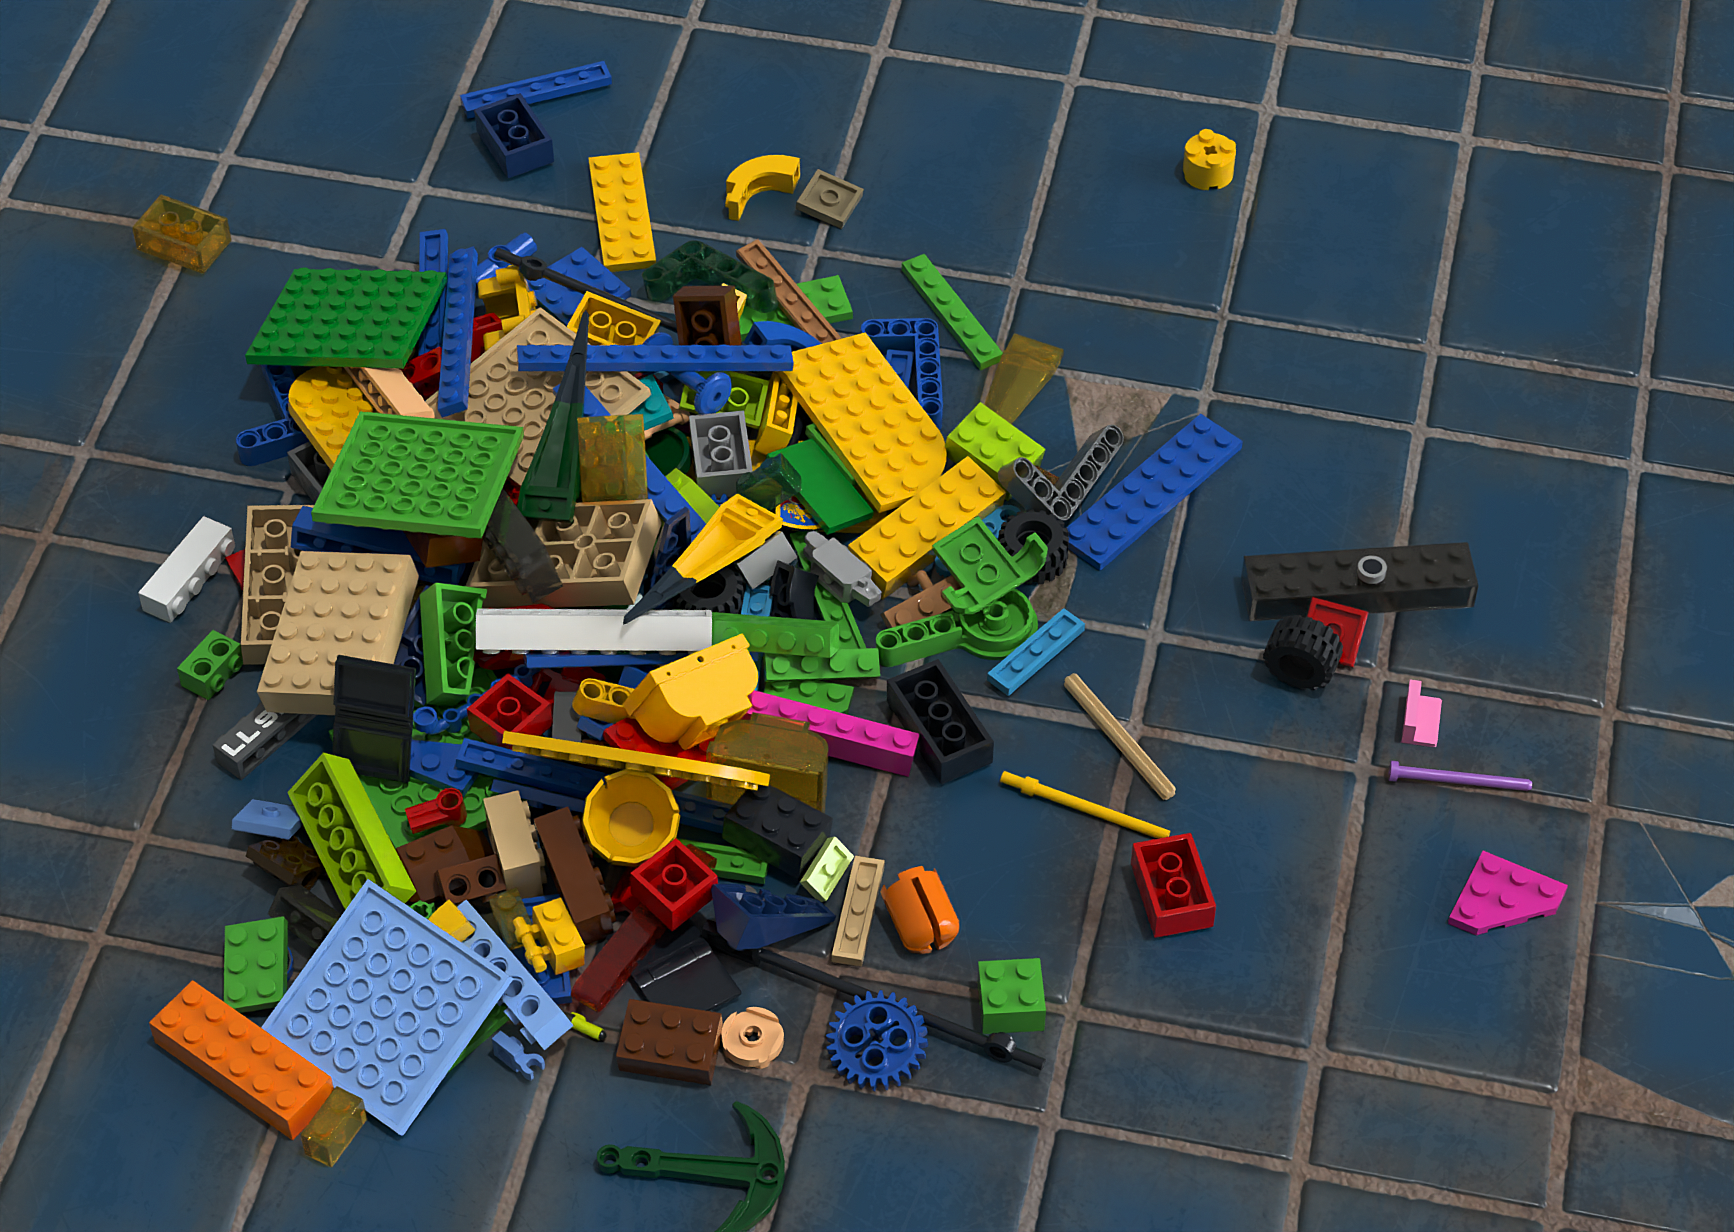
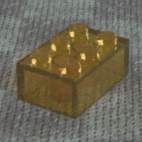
(182, 233)
(612, 458)

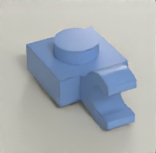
(512, 1054)

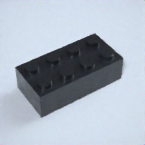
(948, 728)

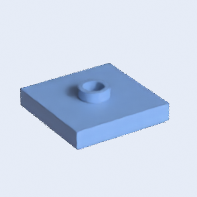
(267, 819)

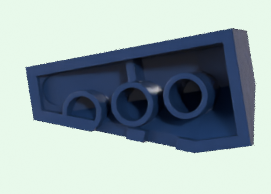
(670, 546)
(764, 918)

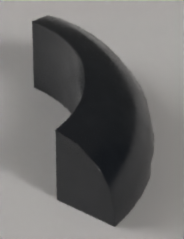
(793, 592)

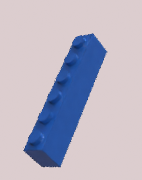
(325, 537)

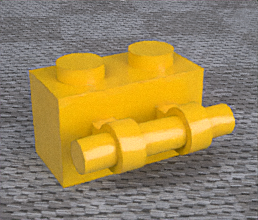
(557, 936)

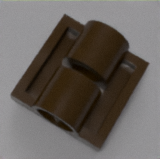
(287, 861)

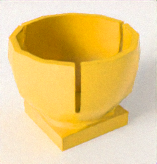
(630, 817)

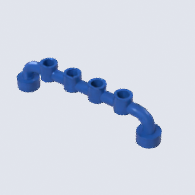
(426, 717)

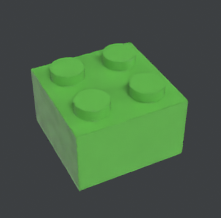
(1011, 996)

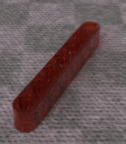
(620, 954)

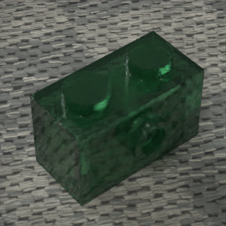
(770, 483)

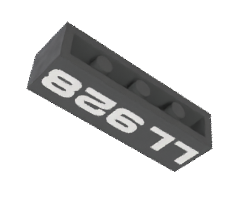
(256, 739)

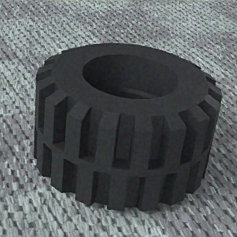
(1052, 533)
(724, 584)
(1303, 652)

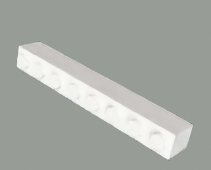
(592, 630)

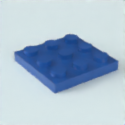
(582, 266)

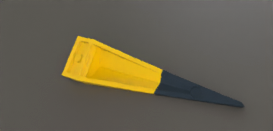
(730, 534)

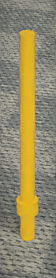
(1031, 786)

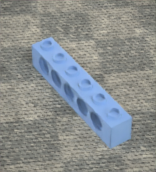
(524, 996)

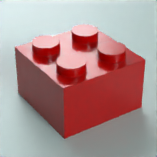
(509, 708)
(673, 884)

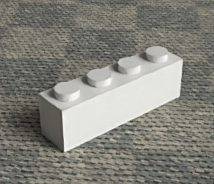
(187, 569)

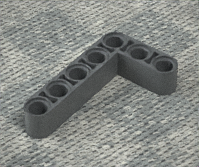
(1063, 497)

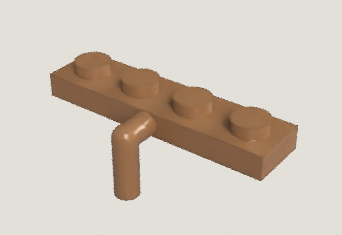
(922, 605)

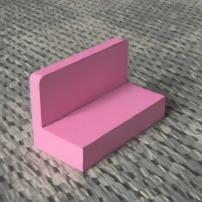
(1421, 717)

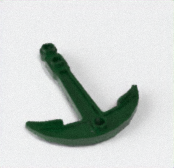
(716, 1169)

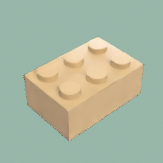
(515, 843)

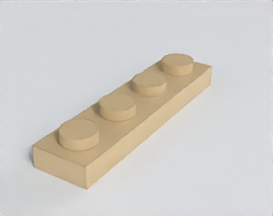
(858, 911)

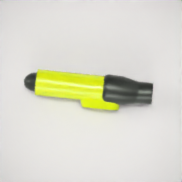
(581, 1025)

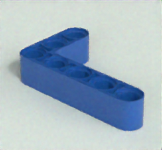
(922, 338)
(275, 438)

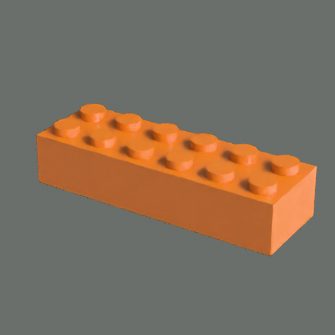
(241, 1059)

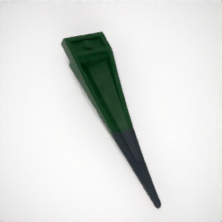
(554, 473)

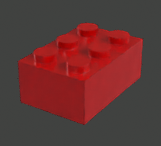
(1173, 885)

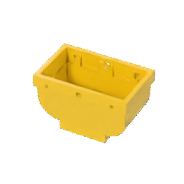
(696, 698)

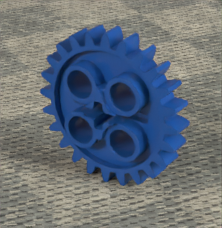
(896, 1059)

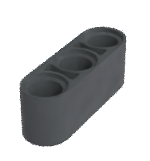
(566, 720)

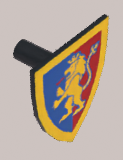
(795, 517)

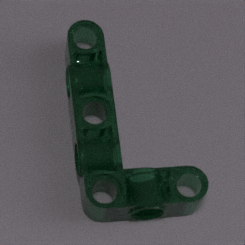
(703, 262)

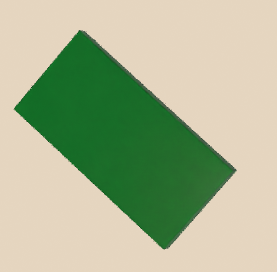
(824, 488)

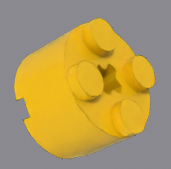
(1209, 160)

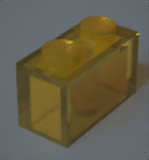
(334, 1126)

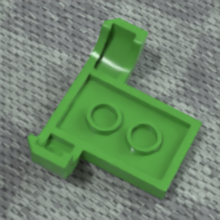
(985, 566)

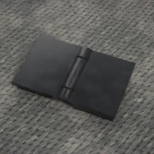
(374, 717)
(684, 971)

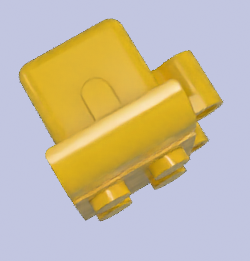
(508, 298)

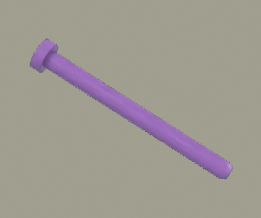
(1397, 771)

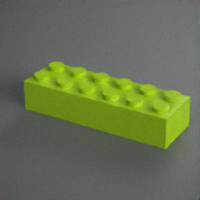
(347, 830)

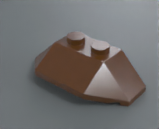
(438, 851)

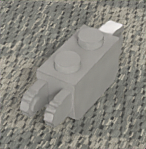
(840, 570)

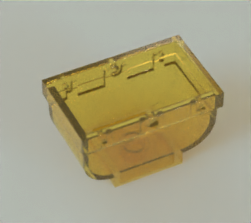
(774, 747)

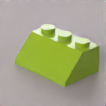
(746, 395)

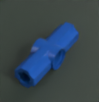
(521, 245)

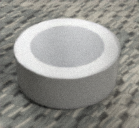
(1371, 569)

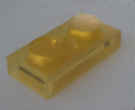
(505, 908)

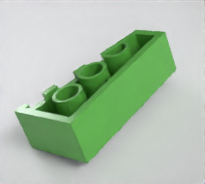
(449, 640)

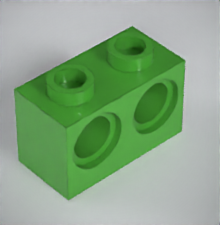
(210, 665)

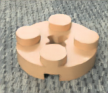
(752, 1053)

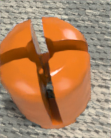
(921, 910)

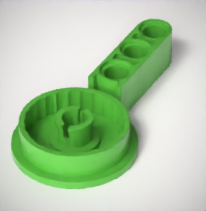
(985, 634)

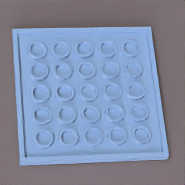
(387, 1005)

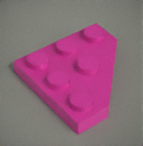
(1504, 895)

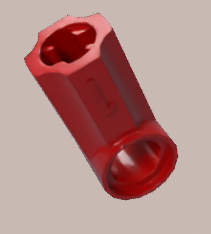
(438, 811)

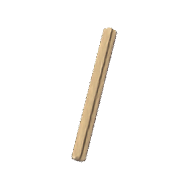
(1120, 736)

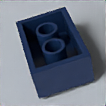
(514, 135)

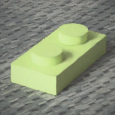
(826, 869)

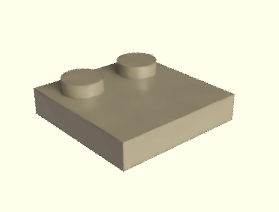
(829, 198)

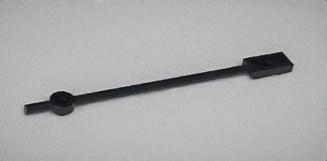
(535, 268)
(997, 1045)

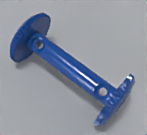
(710, 392)

